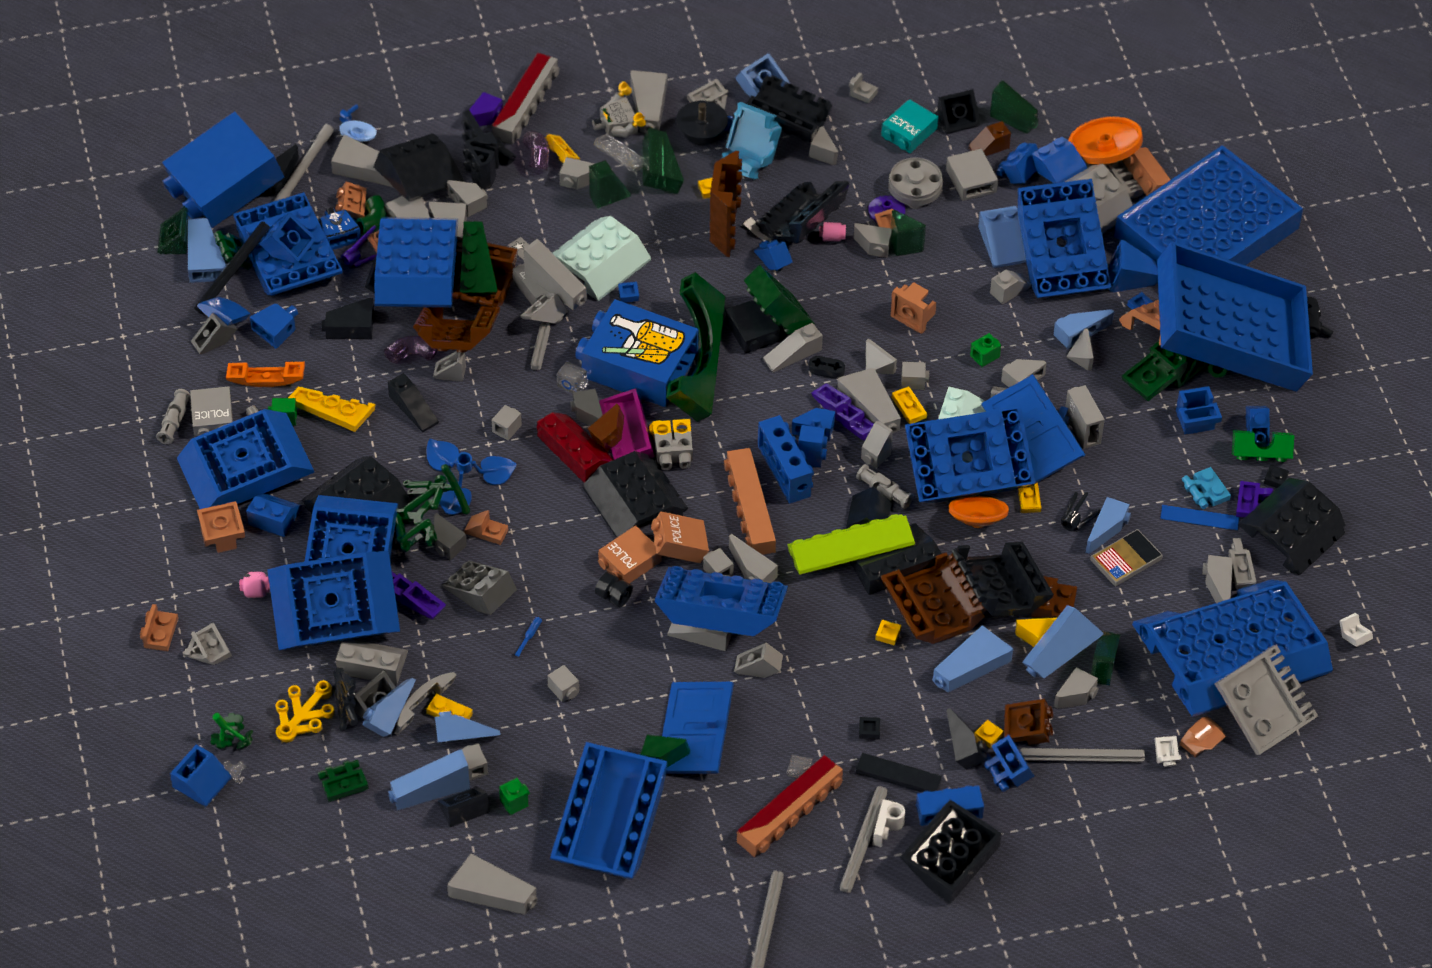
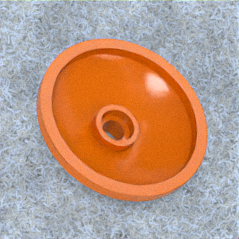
(978, 510)

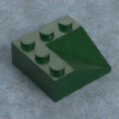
(776, 301)

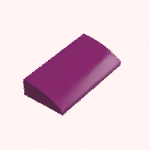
(635, 429)

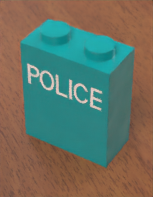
(909, 126)

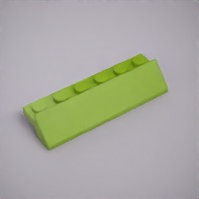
(851, 543)

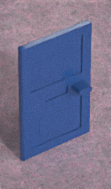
(1047, 435)
(700, 716)

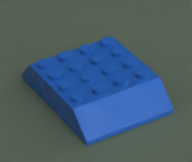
(415, 262)
(610, 811)

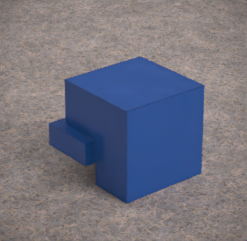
(1197, 410)

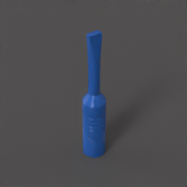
(529, 634)

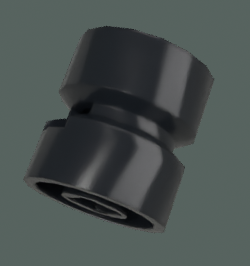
(611, 588)

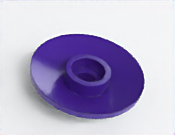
(885, 203)

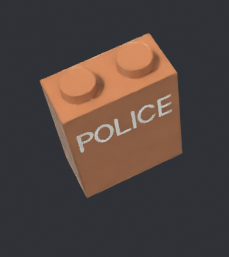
(680, 537)
(629, 555)

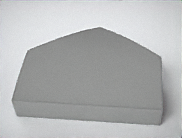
(710, 92)
(208, 646)

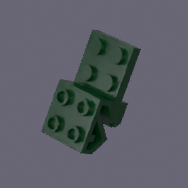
(1160, 370)

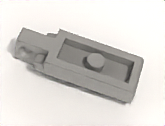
(1241, 565)

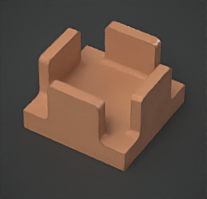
(910, 309)
(221, 526)

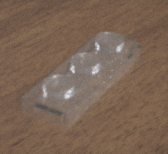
(619, 152)

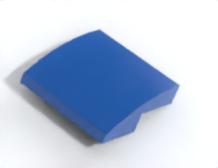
(225, 309)

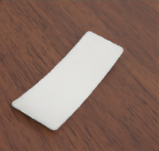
(751, 225)

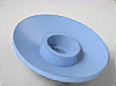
(358, 130)

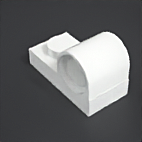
(886, 822)

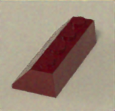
(571, 444)

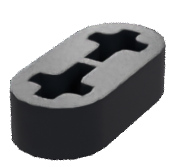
(826, 367)

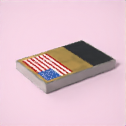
(1126, 557)

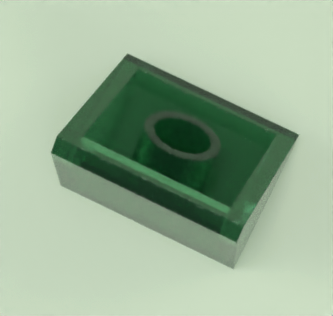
(174, 234)
(907, 234)

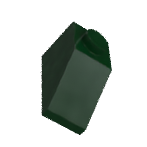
(665, 748)

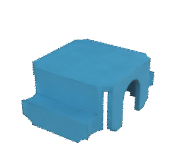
(755, 137)

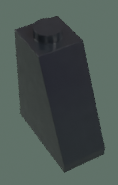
(350, 321)

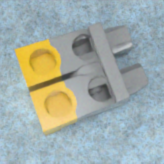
(676, 449)

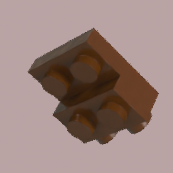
(1063, 596)
(1029, 721)

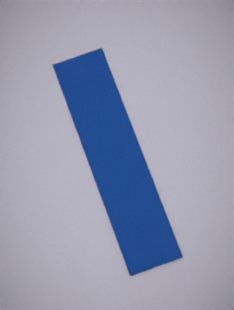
(1199, 517)

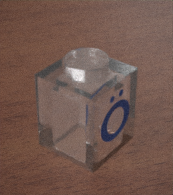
(572, 378)

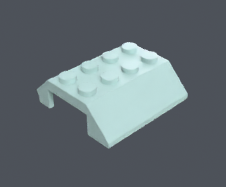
(603, 255)

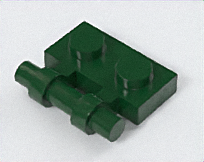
(229, 246)
(345, 784)

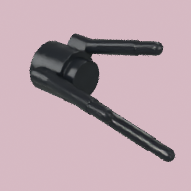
(1071, 519)

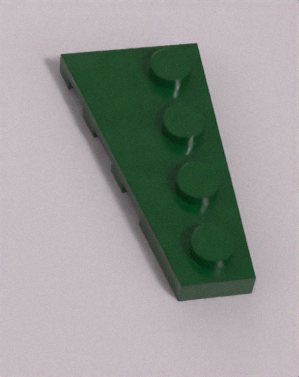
(476, 263)

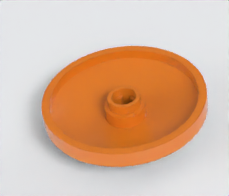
(1107, 139)

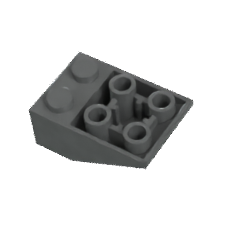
(481, 586)

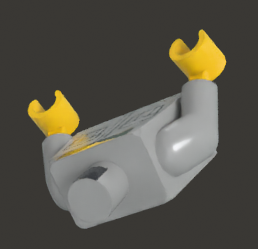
(618, 116)

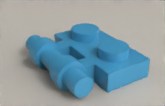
(1211, 486)

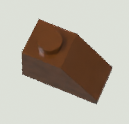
(992, 139)
(608, 428)

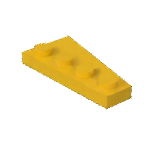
(332, 408)

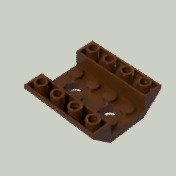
(725, 201)

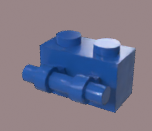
(1019, 163)
(813, 442)
(1013, 762)

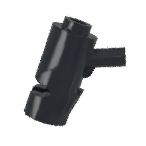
(1315, 324)

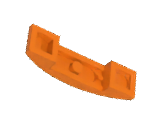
(265, 376)

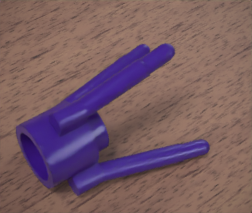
(352, 255)

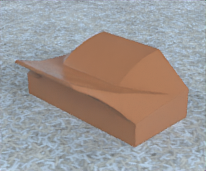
(1202, 736)

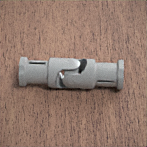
(173, 416)
(885, 486)

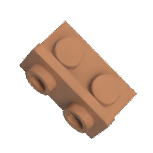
(352, 199)
(158, 629)

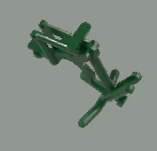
(426, 490)

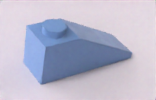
(1070, 327)
(1109, 523)
(385, 713)
(456, 727)

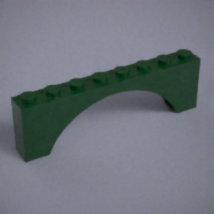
(706, 305)

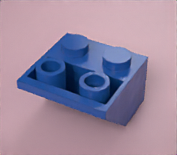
(200, 775)

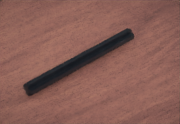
(234, 264)

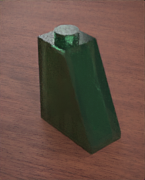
(1012, 108)
(605, 185)
(1105, 657)

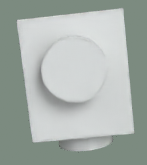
(1354, 631)
(1167, 750)

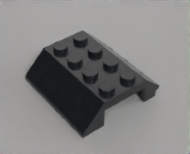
(795, 112)
(801, 212)
(364, 481)
(632, 492)
(1297, 522)
(1006, 581)

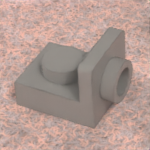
(861, 89)

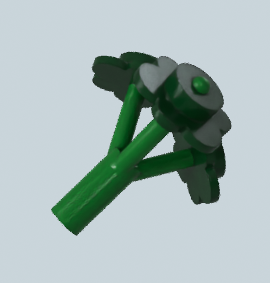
(232, 725)

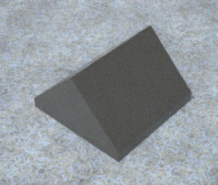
(372, 693)

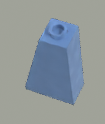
(204, 255)
(1061, 642)
(972, 659)
(431, 781)

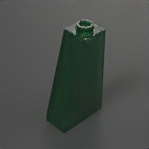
(659, 163)

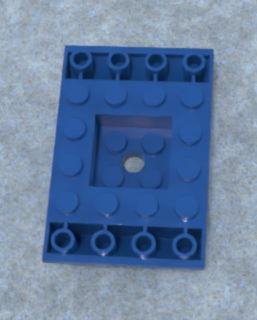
(1068, 213)
(282, 275)
(997, 451)
(271, 459)
(352, 522)
(719, 601)
(363, 604)

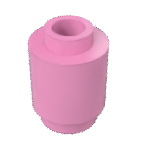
(832, 231)

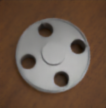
(915, 182)

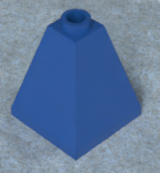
(1131, 269)

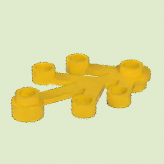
(303, 713)

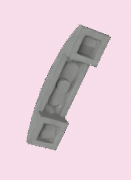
(437, 684)

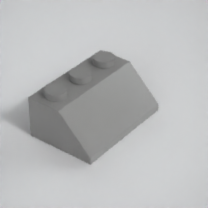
(370, 659)

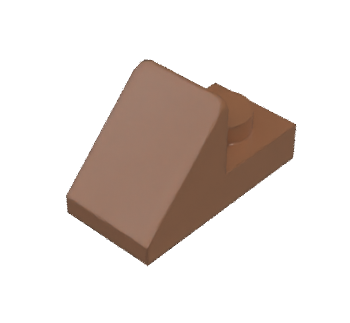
(486, 529)

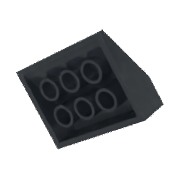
(418, 167)
(906, 559)
(951, 850)

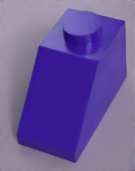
(486, 109)

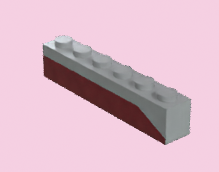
(525, 98)

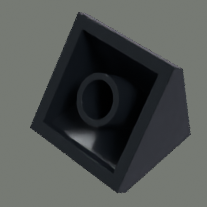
(958, 111)
(867, 507)
(464, 806)

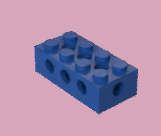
(785, 459)

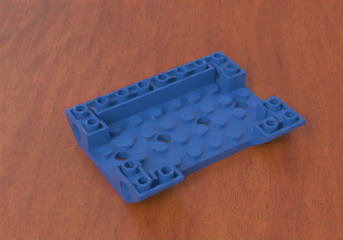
(1207, 662)

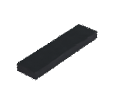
(898, 774)

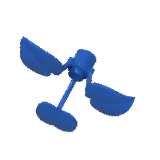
(495, 469)

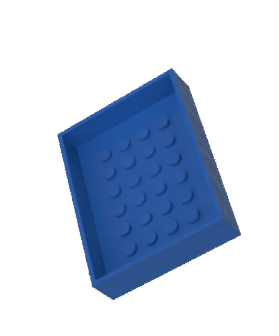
(1213, 208)
(1234, 316)

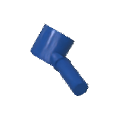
(346, 115)

